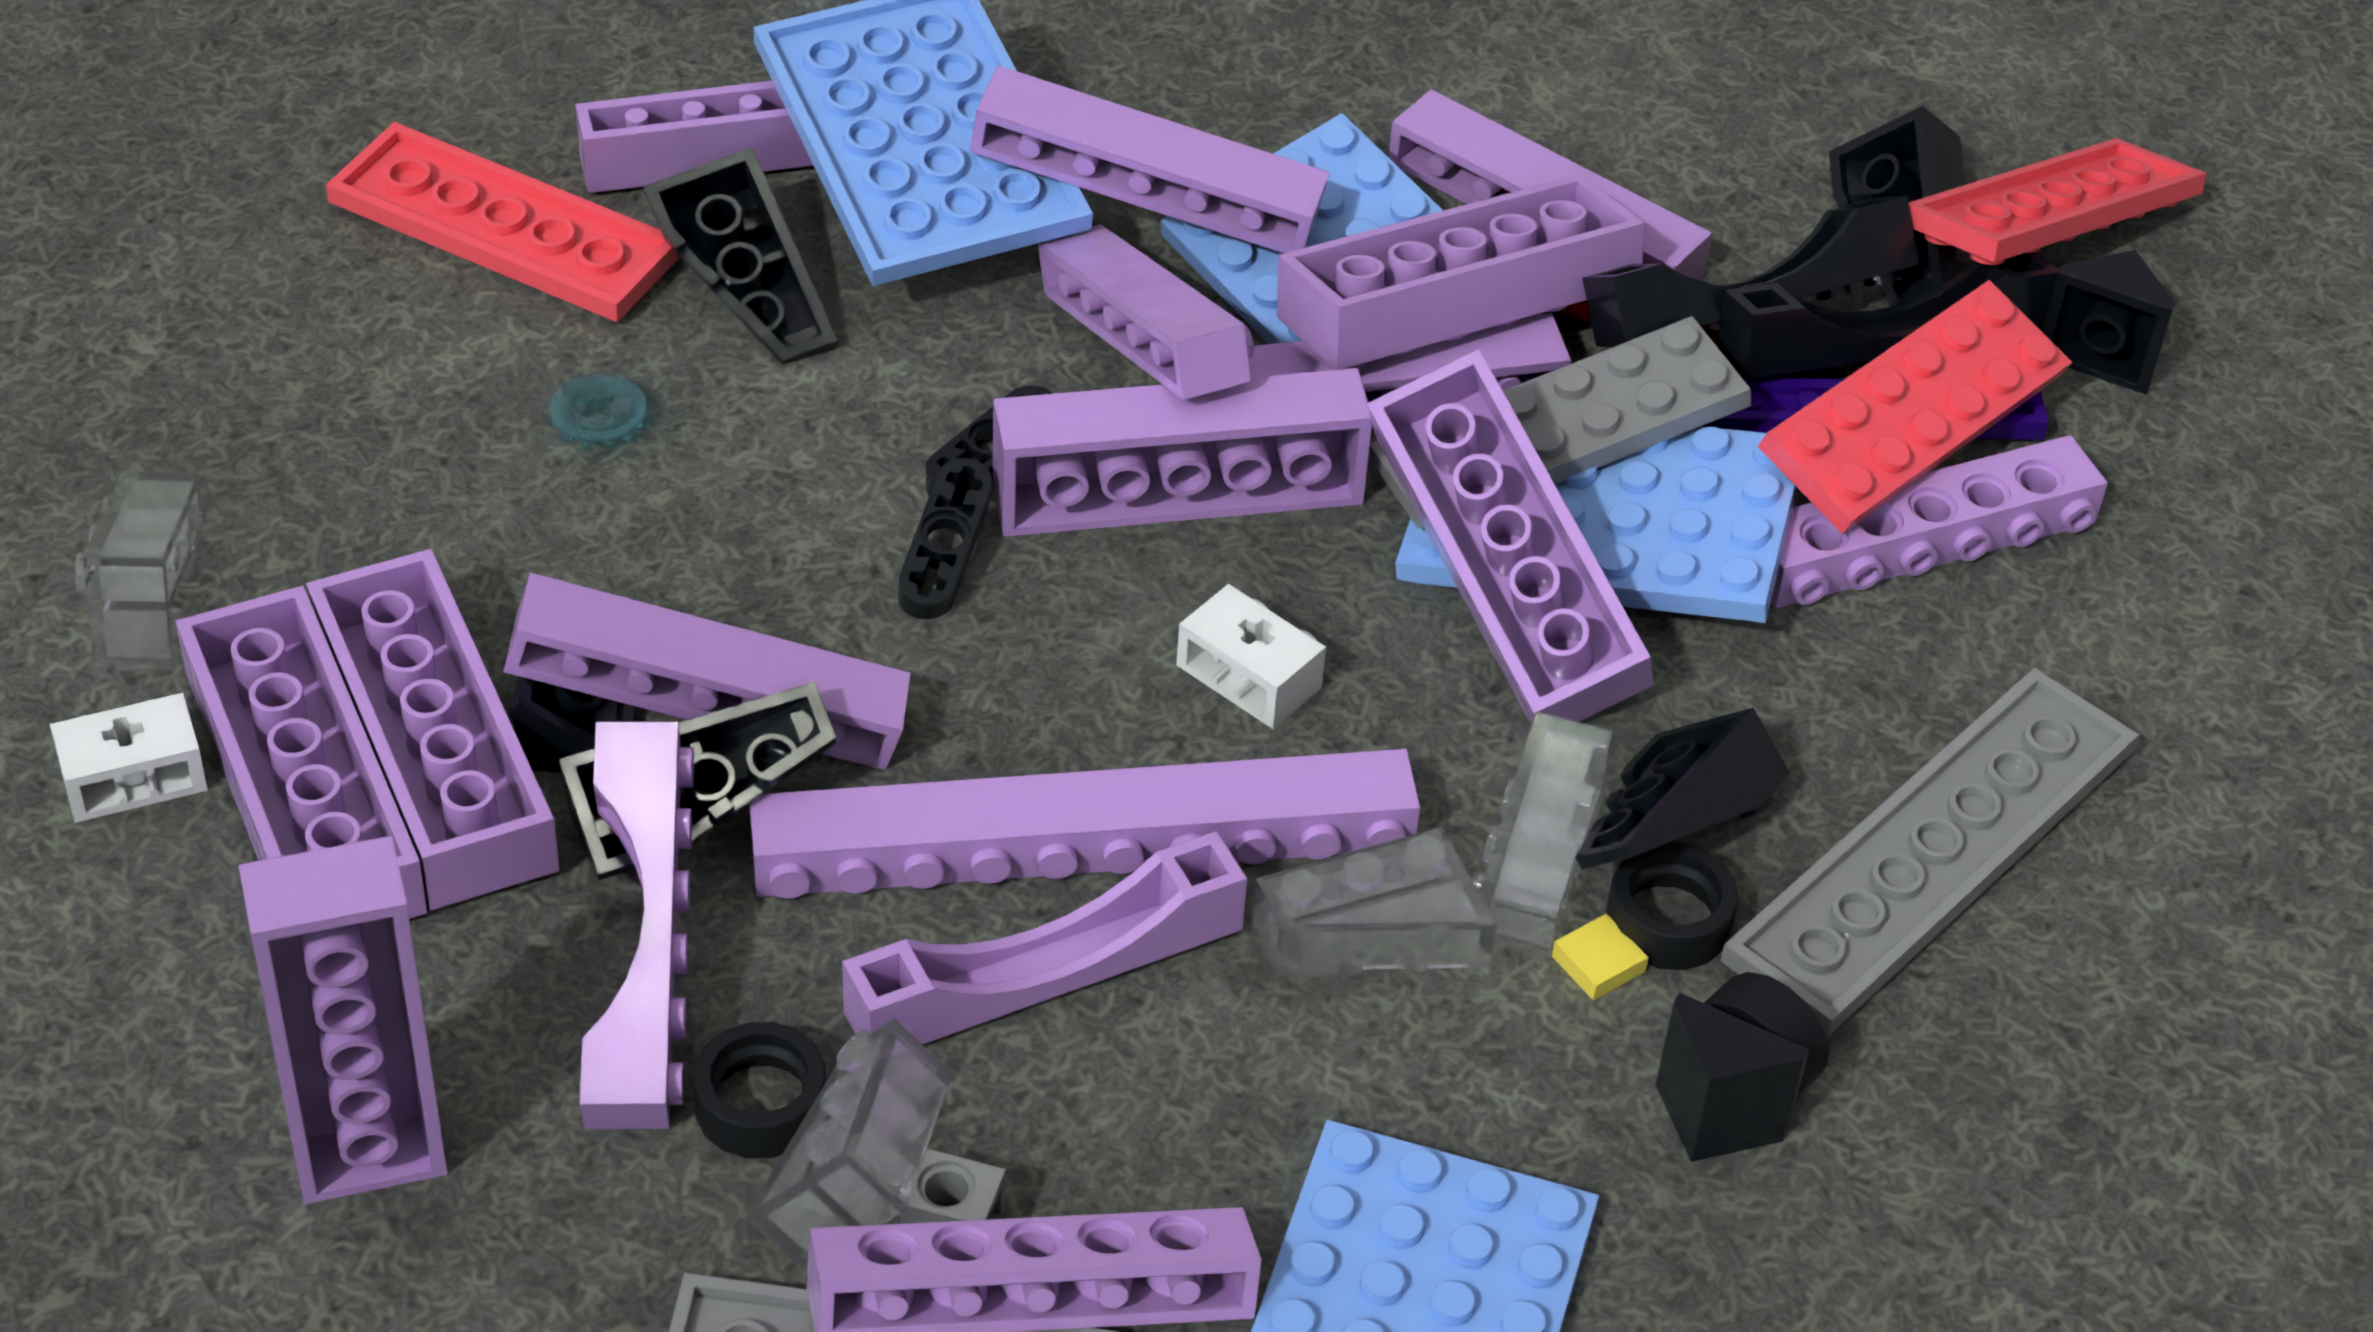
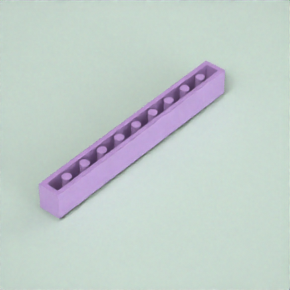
(1076, 821)

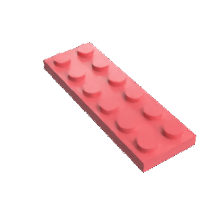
(2054, 200)
(504, 221)
(1914, 406)

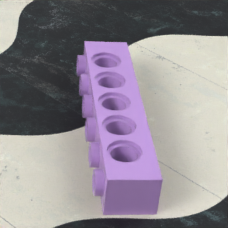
(1942, 520)
(1034, 1272)

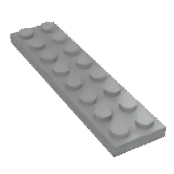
(1932, 848)

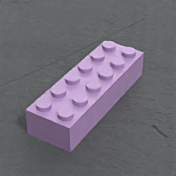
(1454, 271)
(1168, 459)
(1510, 542)
(436, 728)
(290, 732)
(345, 1017)

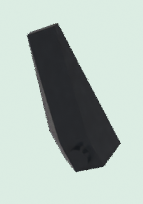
(1909, 159)
(739, 244)
(735, 761)
(1687, 784)

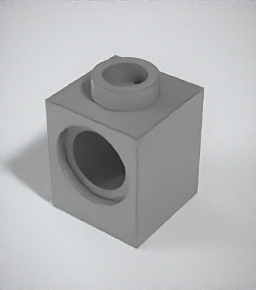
(967, 1185)

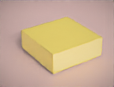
(1599, 957)

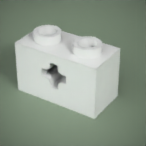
(1251, 655)
(128, 757)

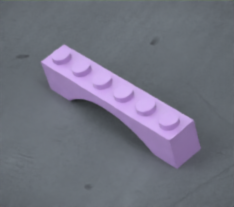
(1159, 910)
(628, 1051)

